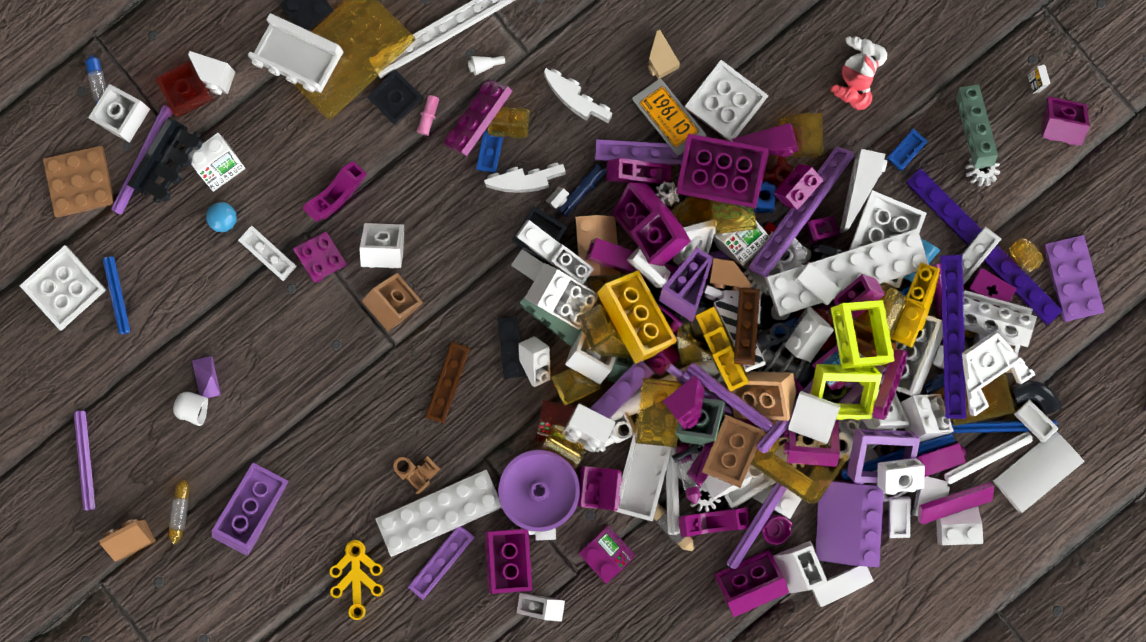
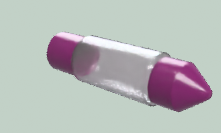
(690, 487)

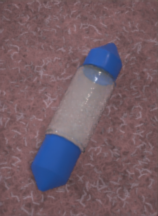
(95, 77)

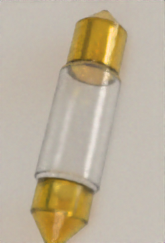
(178, 511)

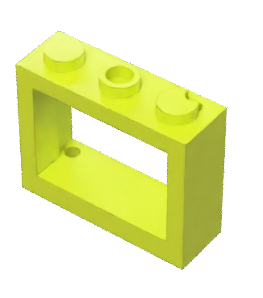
(847, 339)
(834, 372)

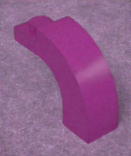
(336, 193)
(714, 522)

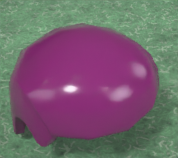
(776, 529)

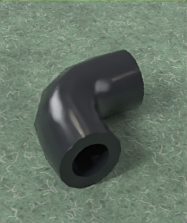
(1036, 392)

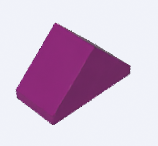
(821, 229)

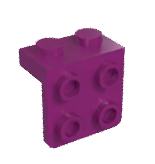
(600, 488)

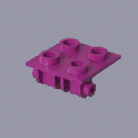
(320, 257)

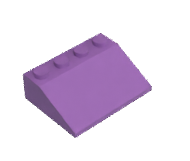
(850, 524)

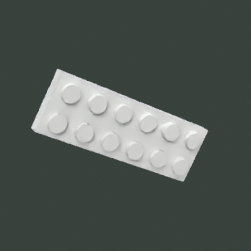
(438, 513)

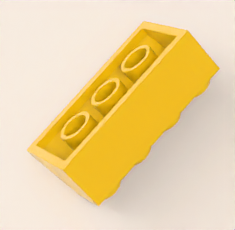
(636, 316)

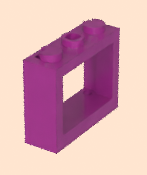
(812, 455)

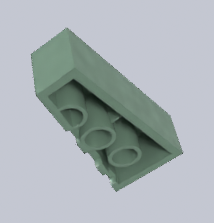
(557, 326)

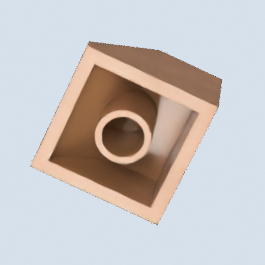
(392, 301)

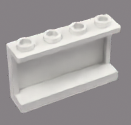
(296, 54)

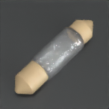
(660, 516)

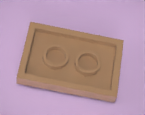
(733, 451)

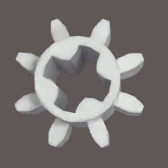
(667, 193)

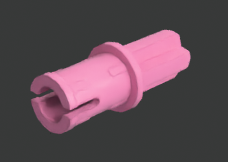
(428, 115)

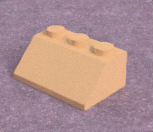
(595, 227)
(769, 394)

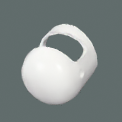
(188, 406)

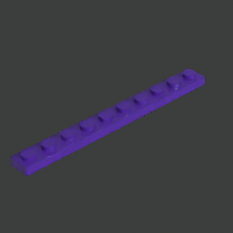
(997, 259)

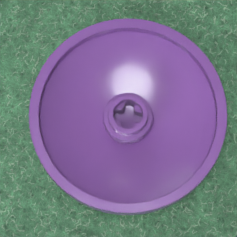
(539, 490)

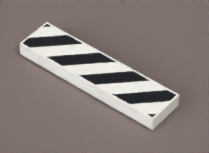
(727, 311)

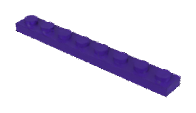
(953, 336)

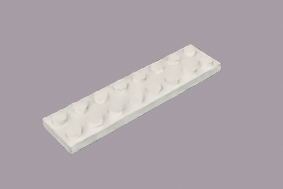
(880, 260)

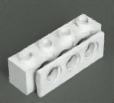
(983, 314)

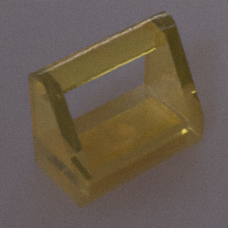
(560, 445)

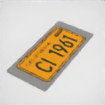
(667, 115)

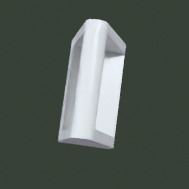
(654, 274)

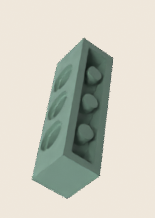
(976, 126)

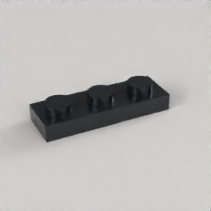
(509, 345)

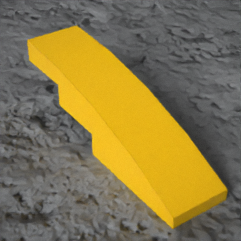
(721, 348)

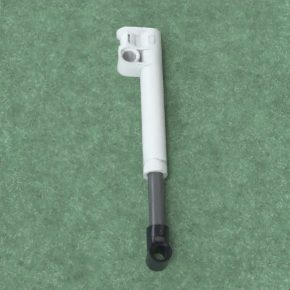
(765, 340)

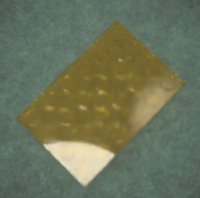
(369, 43)

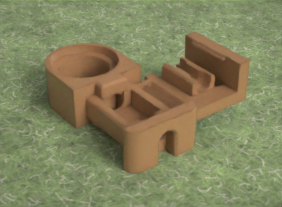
(419, 475)

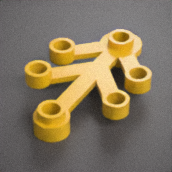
(355, 576)

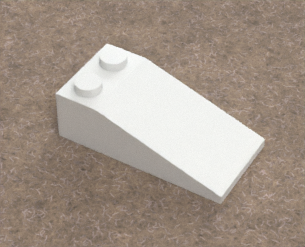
(865, 173)

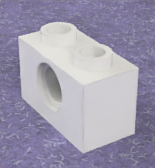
(911, 471)

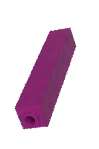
(616, 257)

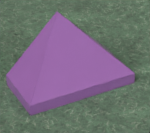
(206, 377)

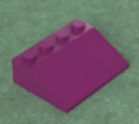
(722, 170)

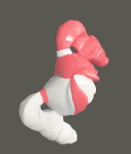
(859, 72)

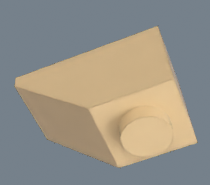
(662, 59)

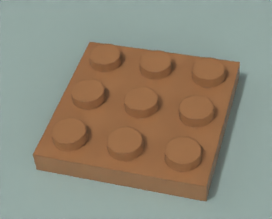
(79, 181)

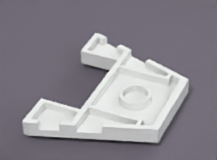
(985, 363)

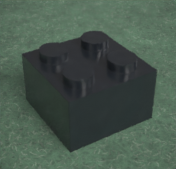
(544, 222)

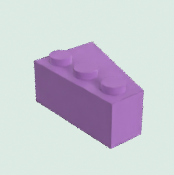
(687, 284)

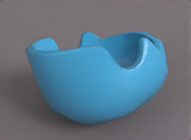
(221, 217)

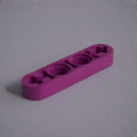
(889, 385)

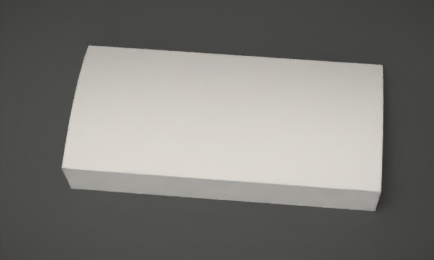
(1038, 472)
(643, 479)

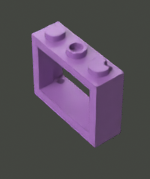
(873, 436)

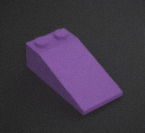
(249, 509)

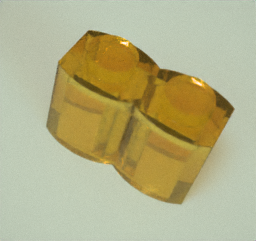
(510, 122)

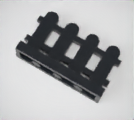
(159, 153)

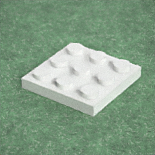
(726, 101)
(63, 287)

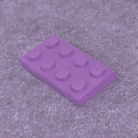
(1073, 278)

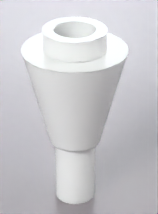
(480, 64)

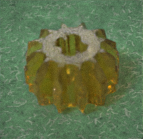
(1026, 254)

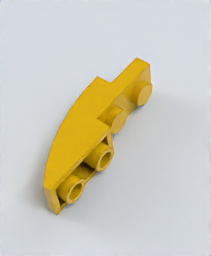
(918, 305)

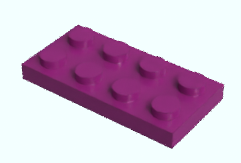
(477, 117)

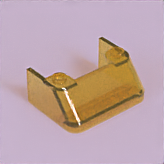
(807, 488)

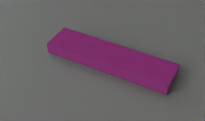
(955, 503)

